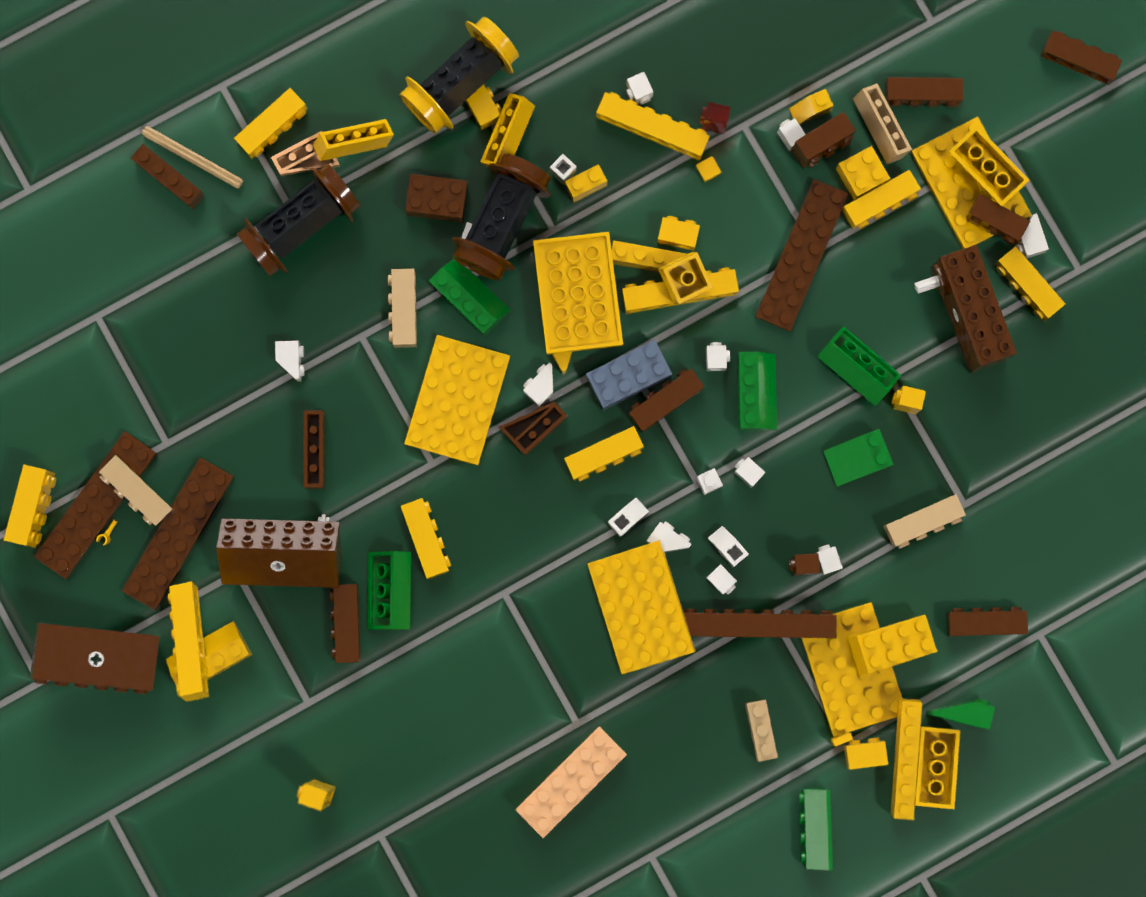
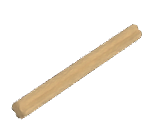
(192, 157)

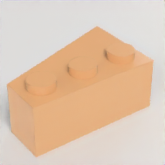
(300, 158)

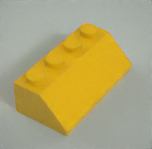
(989, 166)
(221, 649)

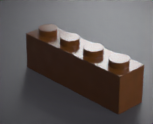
(1081, 57)
(924, 91)
(167, 176)
(666, 400)
(314, 450)
(346, 623)
(986, 623)

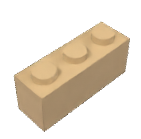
(761, 730)

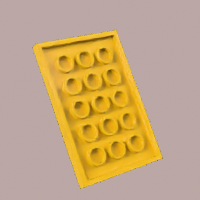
(955, 187)
(578, 293)
(457, 400)
(641, 607)
(847, 697)

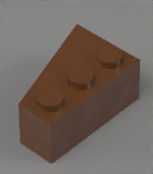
(534, 427)

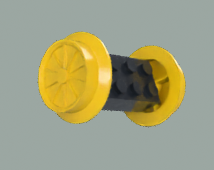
(460, 75)

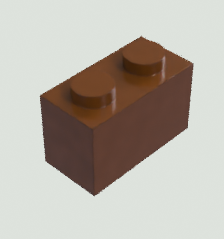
(804, 564)

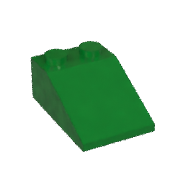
(858, 458)
(975, 713)

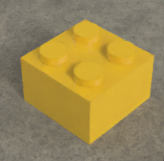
(862, 173)
(685, 277)

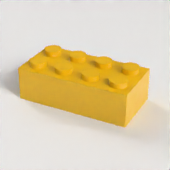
(30, 506)
(892, 645)
(937, 767)

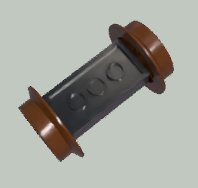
(501, 216)
(299, 218)

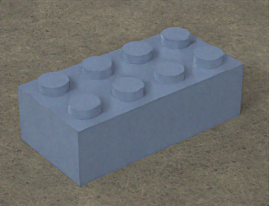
(628, 375)

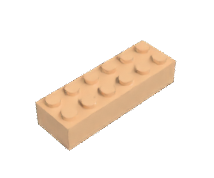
(571, 781)

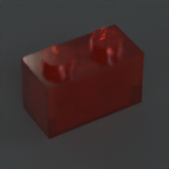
(715, 117)

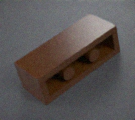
(997, 220)

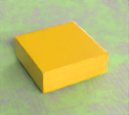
(708, 169)
(840, 739)

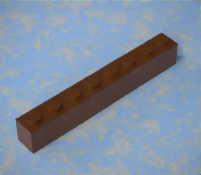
(761, 625)

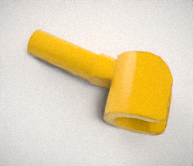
(107, 533)

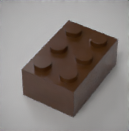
(824, 140)
(436, 198)

